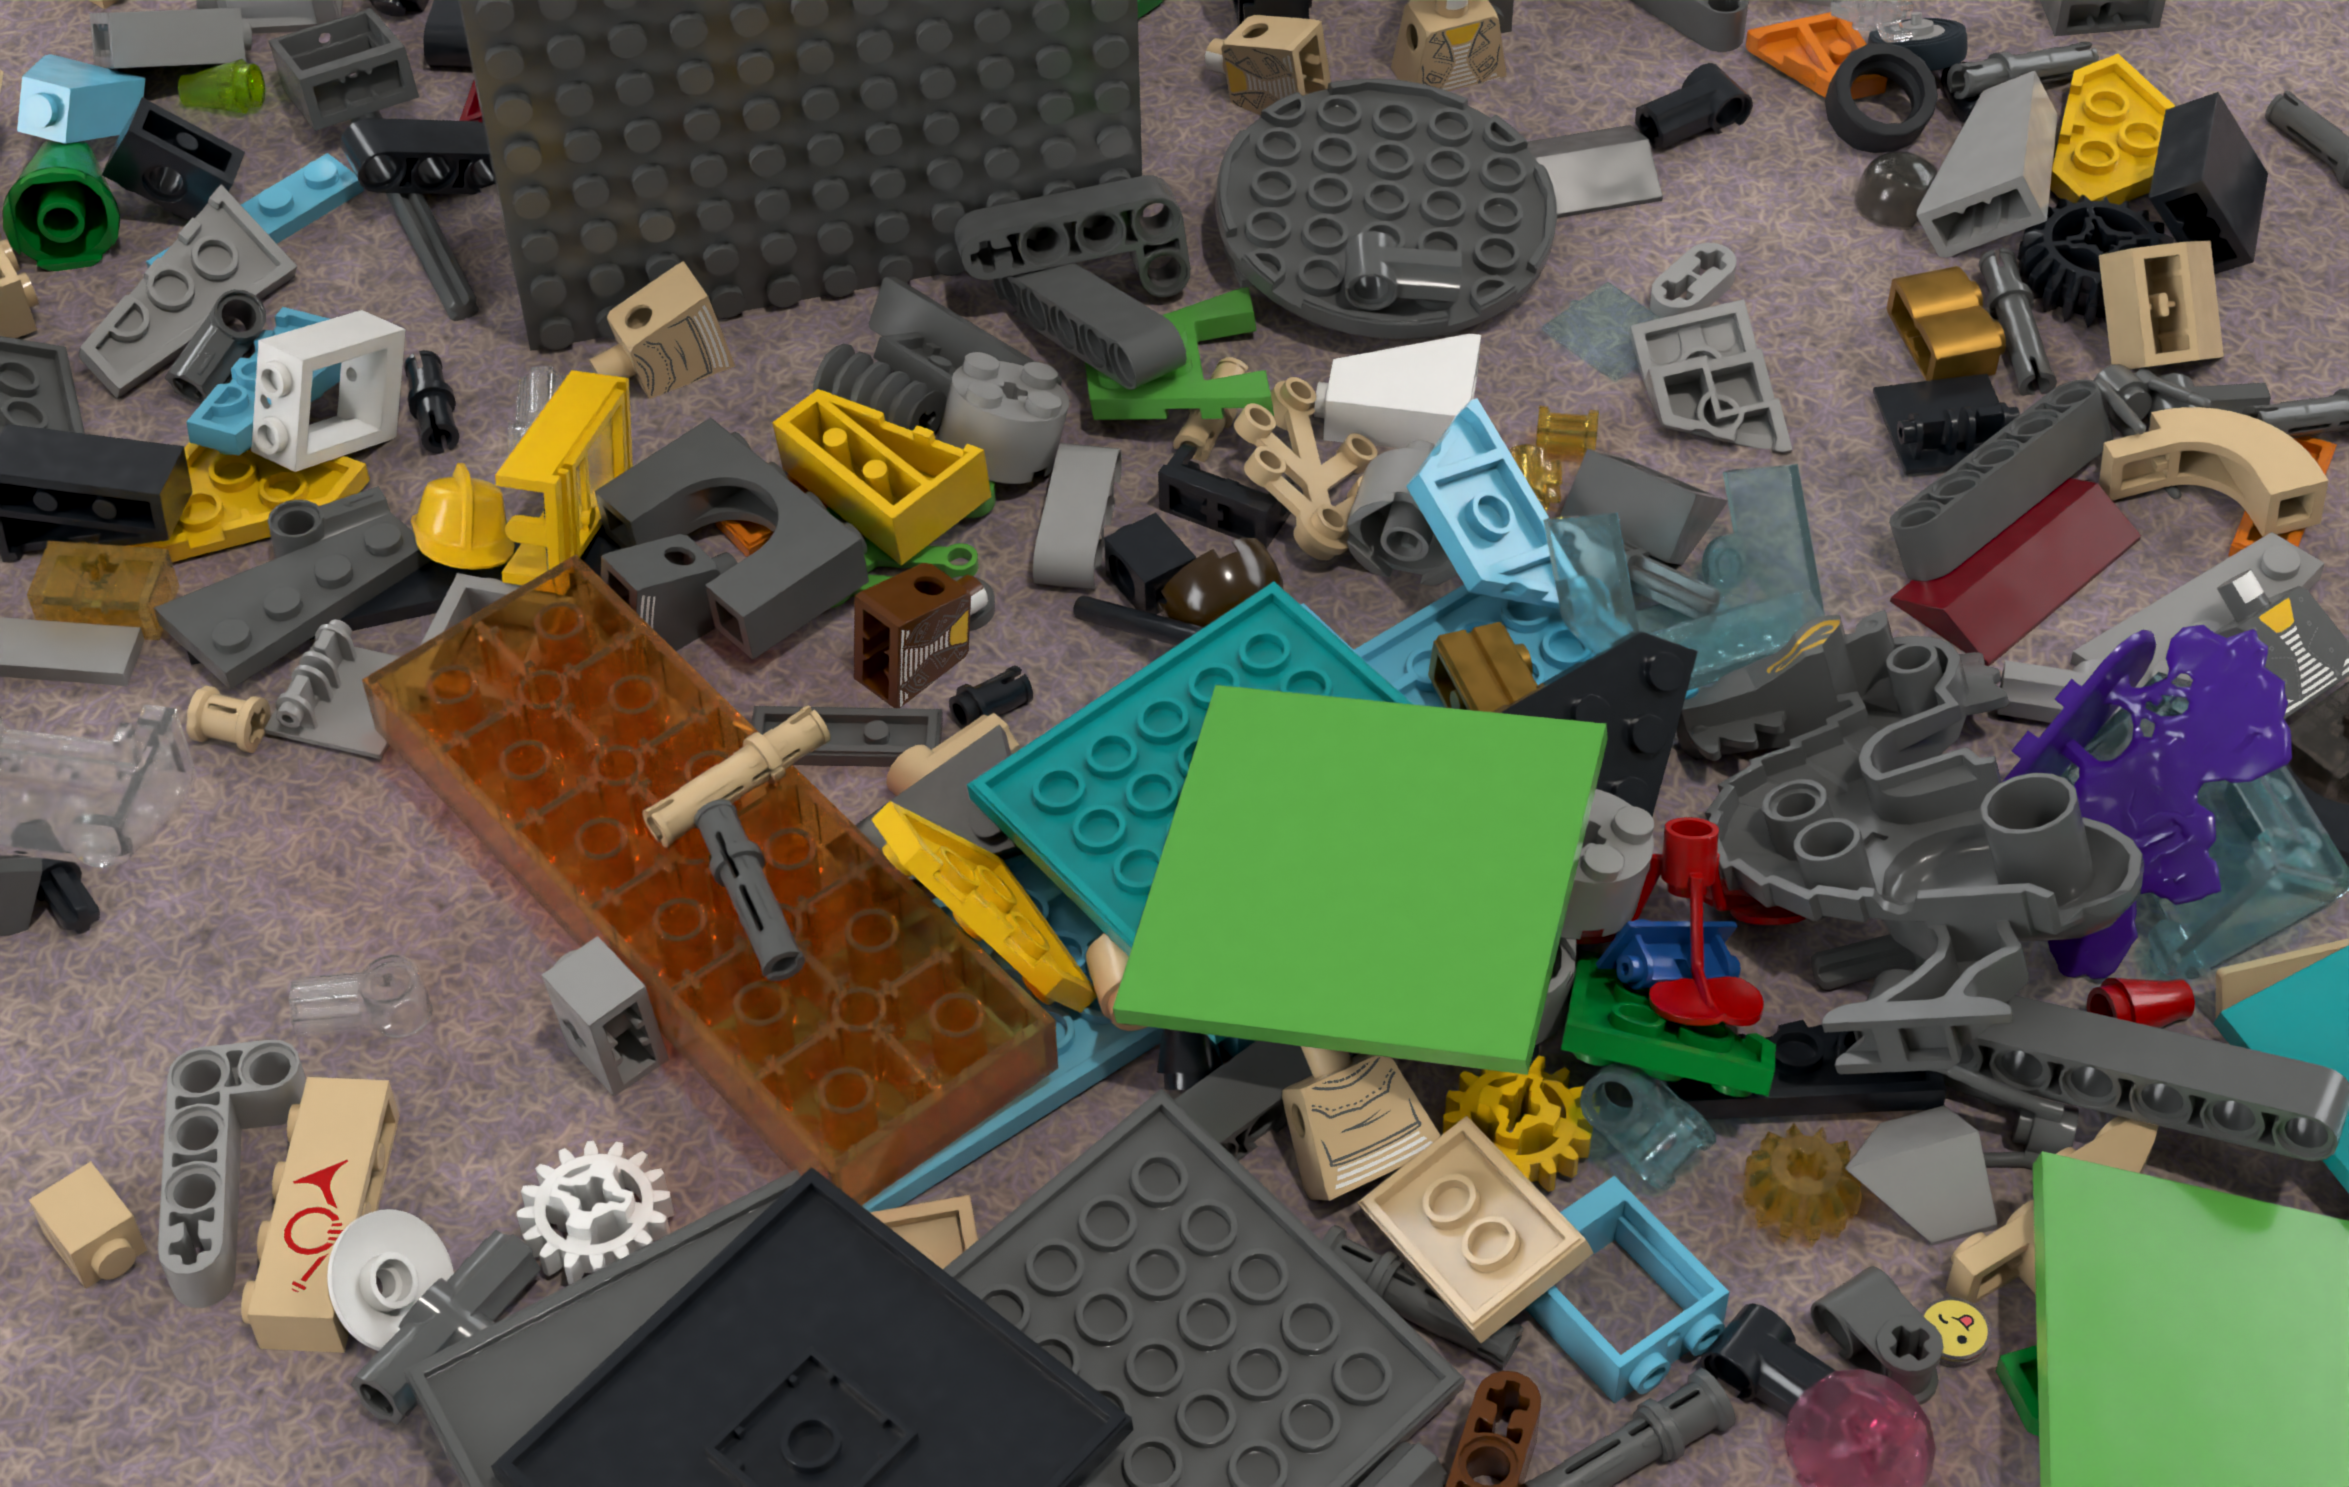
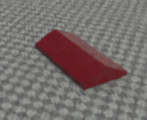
(2023, 571)

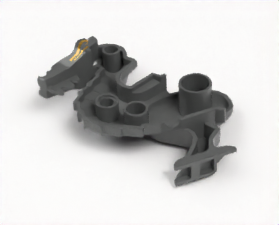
(1882, 826)

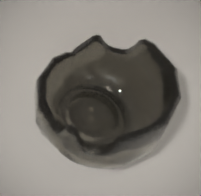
(1894, 189)

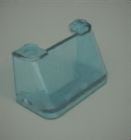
(2268, 852)

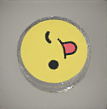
(1963, 1332)

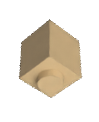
(89, 1226)

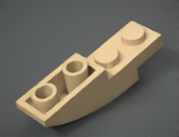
(1992, 1261)

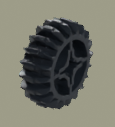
(2063, 253)

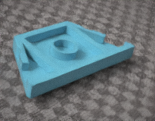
(1485, 512)

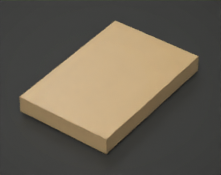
(1475, 1229)

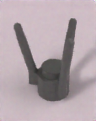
(2129, 400)
(2037, 1124)

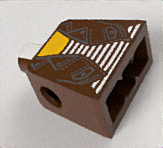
(912, 630)

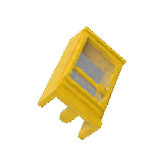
(567, 455)

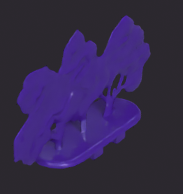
(2152, 788)

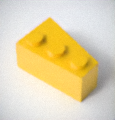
(879, 476)

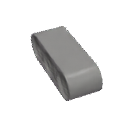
(1075, 515)

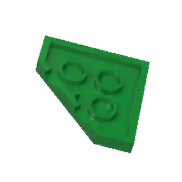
(1616, 1024)

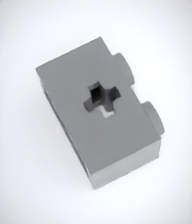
(605, 1015)

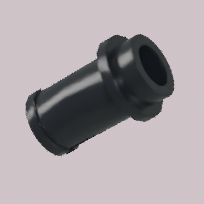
(991, 696)

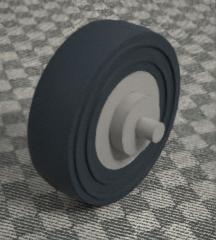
(1933, 40)

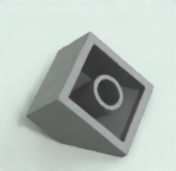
(1651, 506)

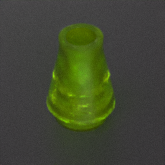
(224, 87)

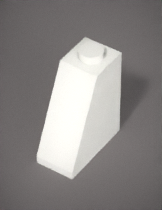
(1399, 391)

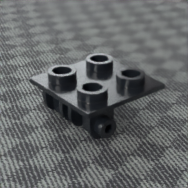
(1941, 419)

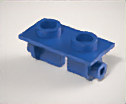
(1661, 952)

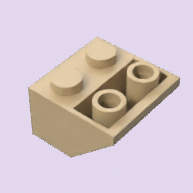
(2161, 304)

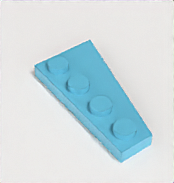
(227, 413)

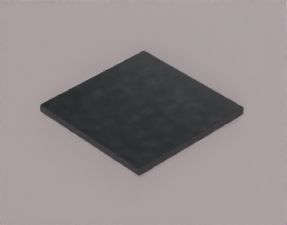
(822, 1362)

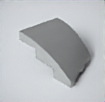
(1710, 377)

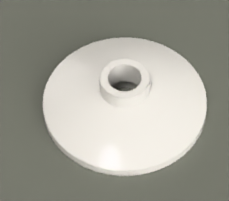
(397, 1251)

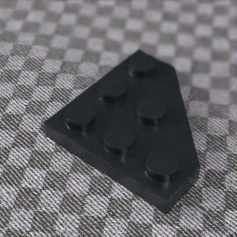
(1639, 696)

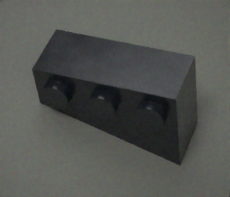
(87, 489)

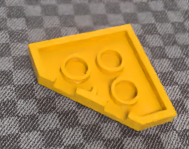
(2108, 134)
(239, 492)
(985, 903)

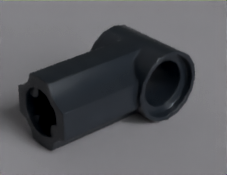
(1703, 102)
(1763, 1360)

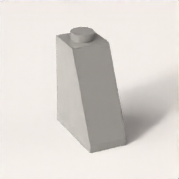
(169, 37)

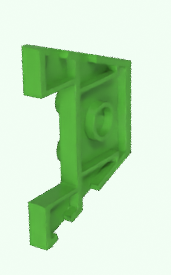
(1185, 386)

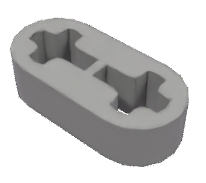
(1684, 276)

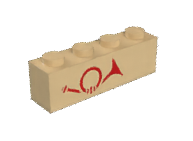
(329, 1179)

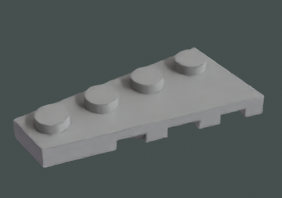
(161, 315)
(2273, 562)

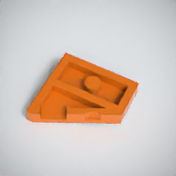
(1812, 52)

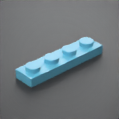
(300, 198)

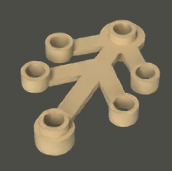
(1320, 526)

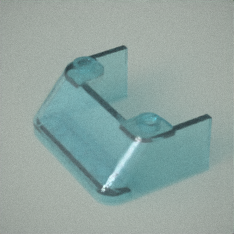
(1759, 568)

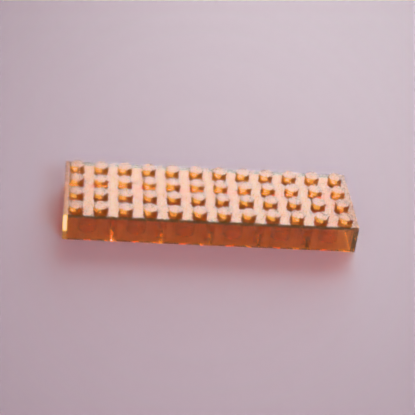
(550, 740)

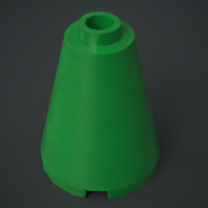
(61, 208)

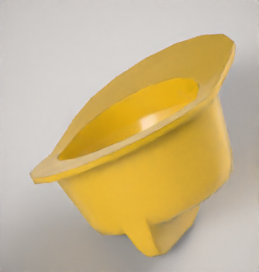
(462, 522)

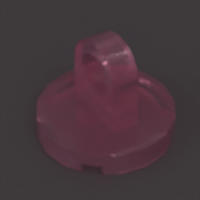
(1859, 1433)

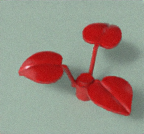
(1692, 872)

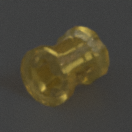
(1566, 432)

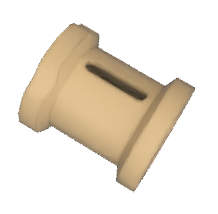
(227, 718)

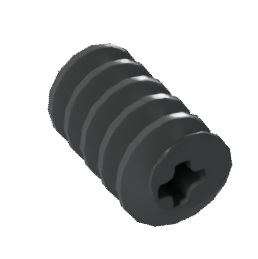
(878, 388)

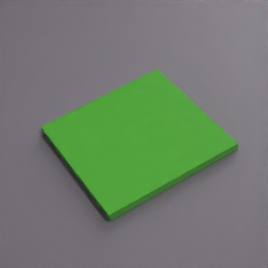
(1366, 878)
(2186, 1334)

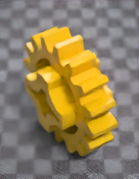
(1542, 1140)

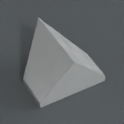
(1929, 1174)

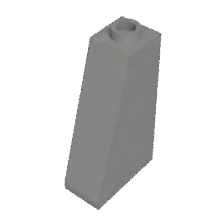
(1995, 171)

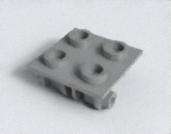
(328, 697)

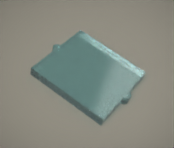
(1599, 330)

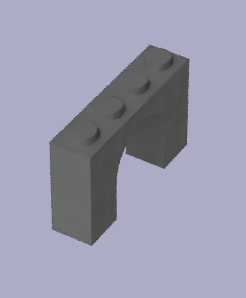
(718, 478)

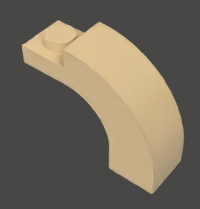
(2224, 452)

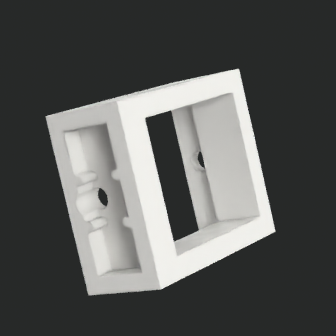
(368, 389)

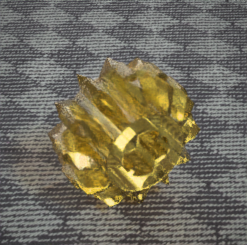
(1801, 1184)

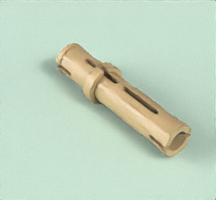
(757, 762)

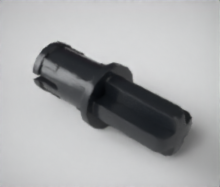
(67, 895)

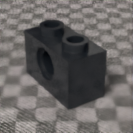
(171, 161)

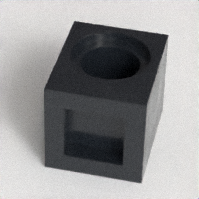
(1144, 559)

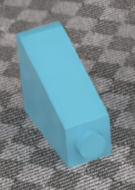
(76, 100)

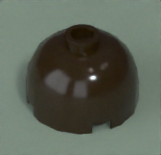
(1216, 585)

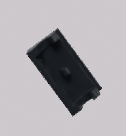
(1218, 501)

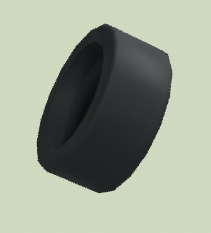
(1893, 63)

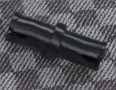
(431, 401)

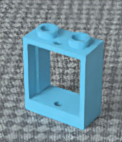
(1617, 1215)

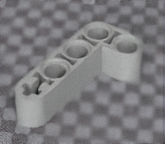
(208, 1103)

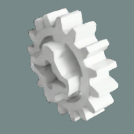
(591, 1205)

